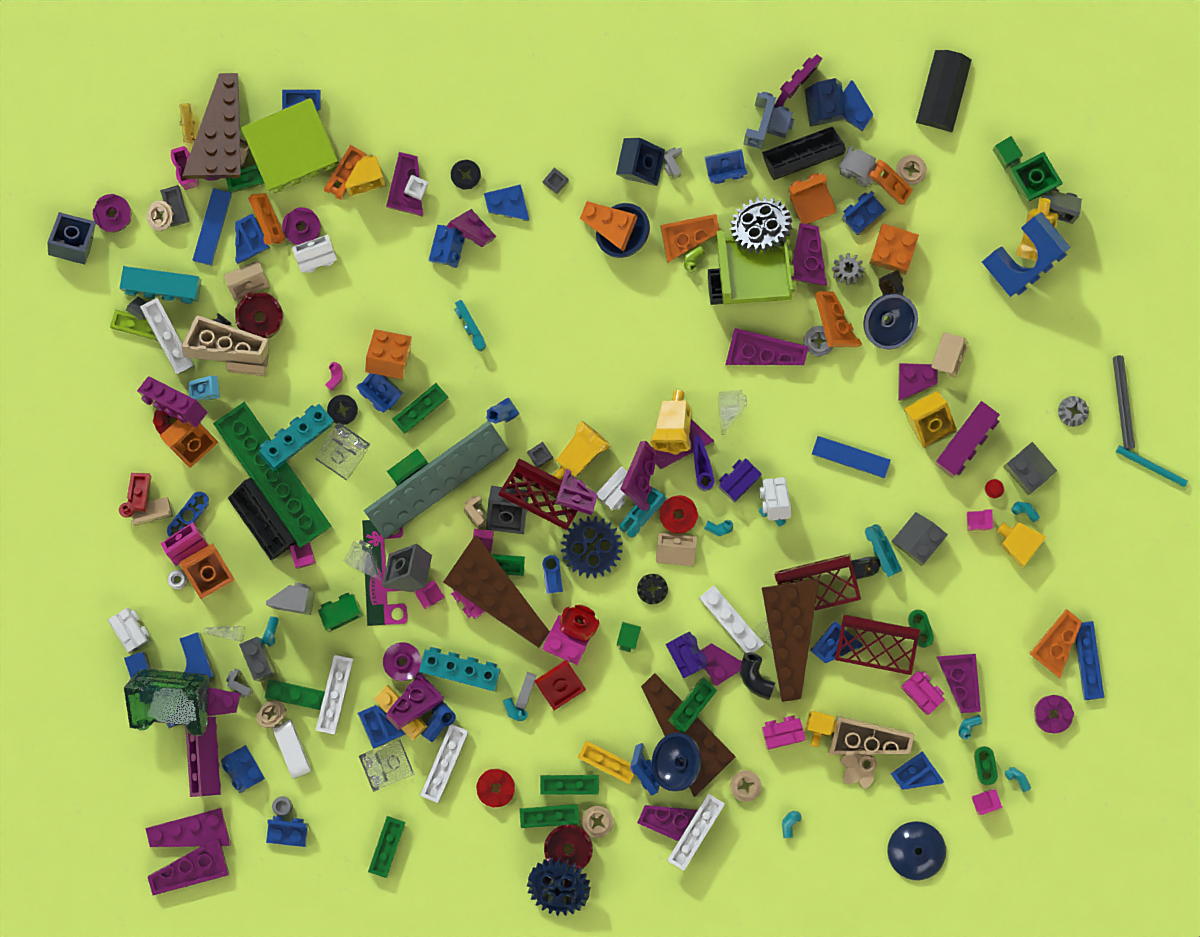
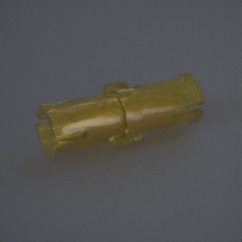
(187, 123)

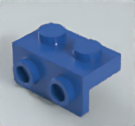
(725, 166)
(447, 246)
(379, 391)
(242, 769)

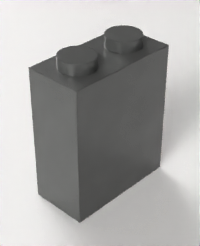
(258, 659)

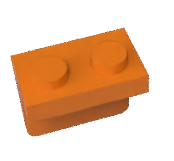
(811, 199)

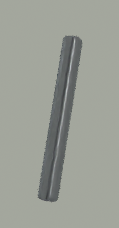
(1123, 402)

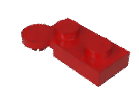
(137, 494)

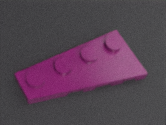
(758, 349)
(190, 831)
(193, 868)

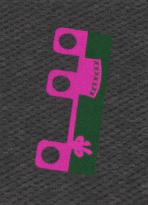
(376, 595)

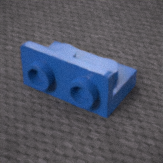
(863, 213)
(287, 832)

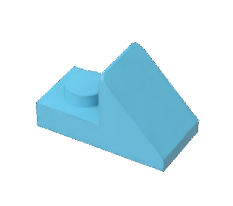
(204, 388)

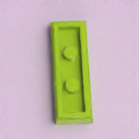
(130, 324)

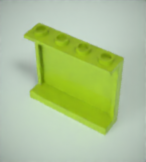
(290, 145)
(754, 276)

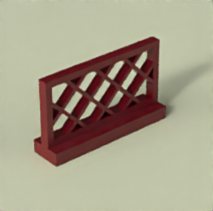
(545, 483)
(820, 567)
(882, 628)

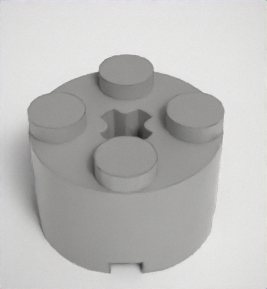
(858, 165)

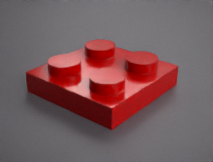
(560, 685)

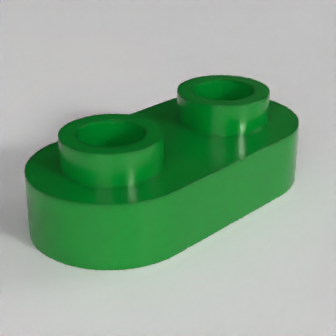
(924, 627)
(986, 765)

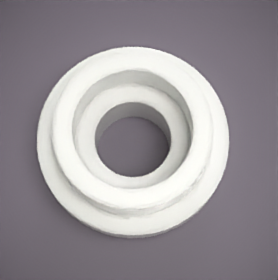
(171, 579)

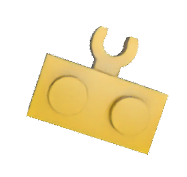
(820, 725)

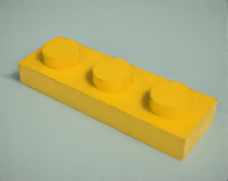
(386, 699)
(606, 762)

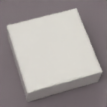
(416, 187)

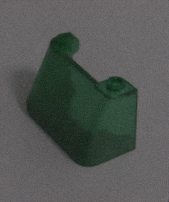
(168, 698)

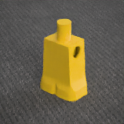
(1027, 248)
(673, 425)
(581, 450)

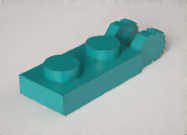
(470, 327)
(640, 517)
(883, 550)

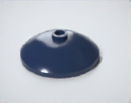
(637, 238)
(898, 326)
(669, 759)
(902, 850)

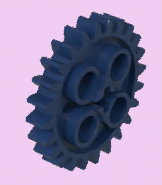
(577, 536)
(558, 886)

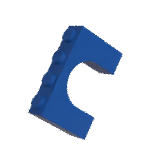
(1049, 247)
(195, 653)

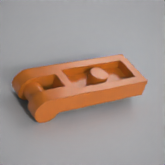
(343, 171)
(891, 182)
(267, 219)

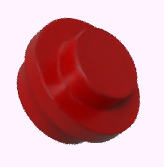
(994, 488)

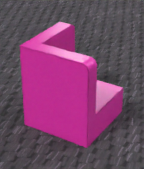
(980, 520)
(486, 537)
(302, 556)
(429, 594)
(986, 802)

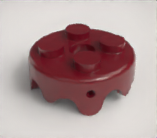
(259, 302)
(569, 834)

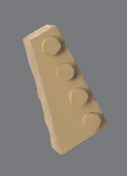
(223, 343)
(867, 738)

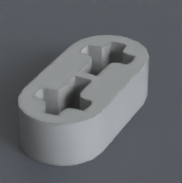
(526, 690)

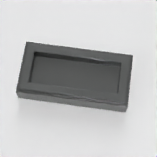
(174, 198)

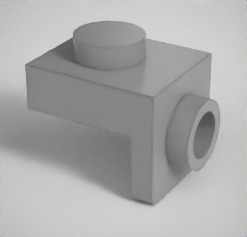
(671, 166)
(238, 688)

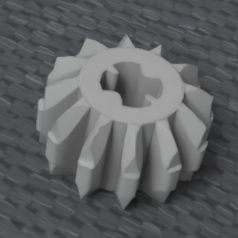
(840, 266)

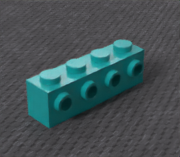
(160, 284)
(295, 437)
(460, 670)

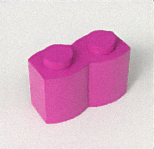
(179, 158)

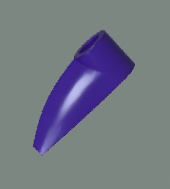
(702, 464)

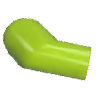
(691, 259)

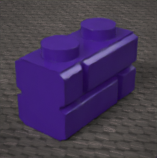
(739, 479)
(687, 654)

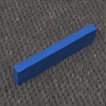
(212, 227)
(851, 457)
(1089, 662)

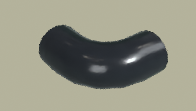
(752, 678)

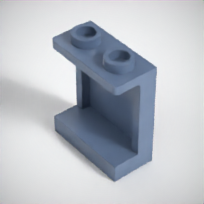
(756, 138)

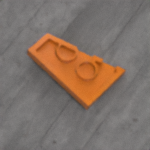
(609, 222)
(687, 234)
(835, 326)
(1057, 642)

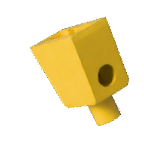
(1020, 542)

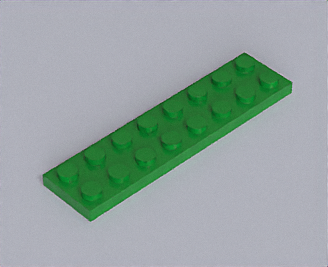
(281, 487)

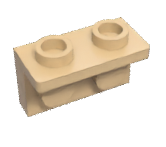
(473, 514)

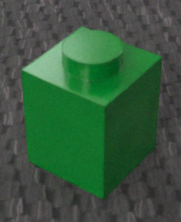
(1008, 152)
(628, 637)

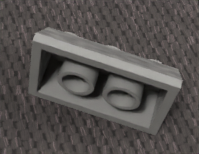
(293, 599)

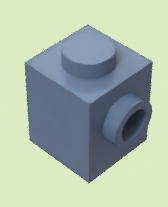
(780, 122)

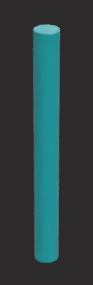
(1151, 466)

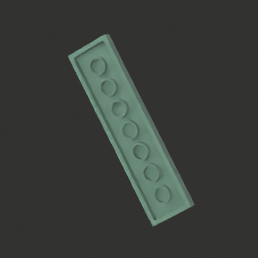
(436, 479)

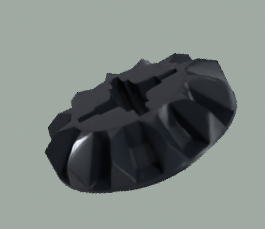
(464, 166)
(346, 401)
(645, 595)

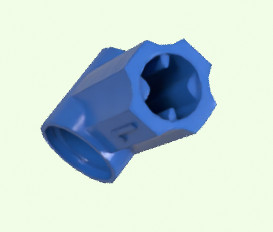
(502, 411)
(552, 577)
(441, 717)

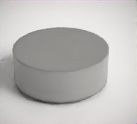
(282, 806)

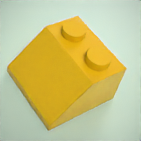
(365, 176)
(930, 418)

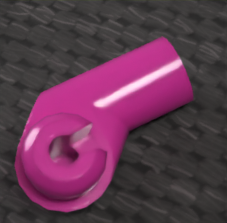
(336, 375)

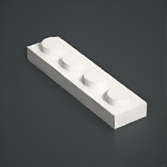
(166, 335)
(731, 620)
(334, 694)
(444, 763)
(695, 832)

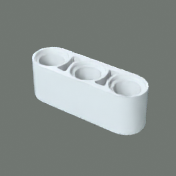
(292, 749)

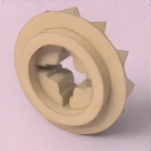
(919, 166)
(154, 213)
(268, 709)
(754, 789)
(597, 831)

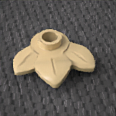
(856, 771)

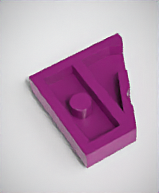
(473, 228)
(915, 378)
(576, 495)
(720, 664)

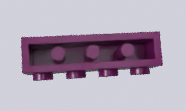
(171, 401)
(966, 439)
(203, 761)

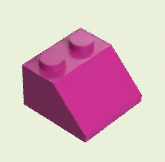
(564, 645)

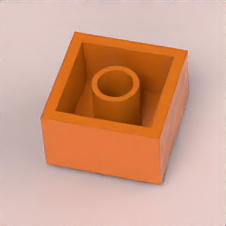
(894, 249)
(388, 354)
(188, 441)
(206, 571)

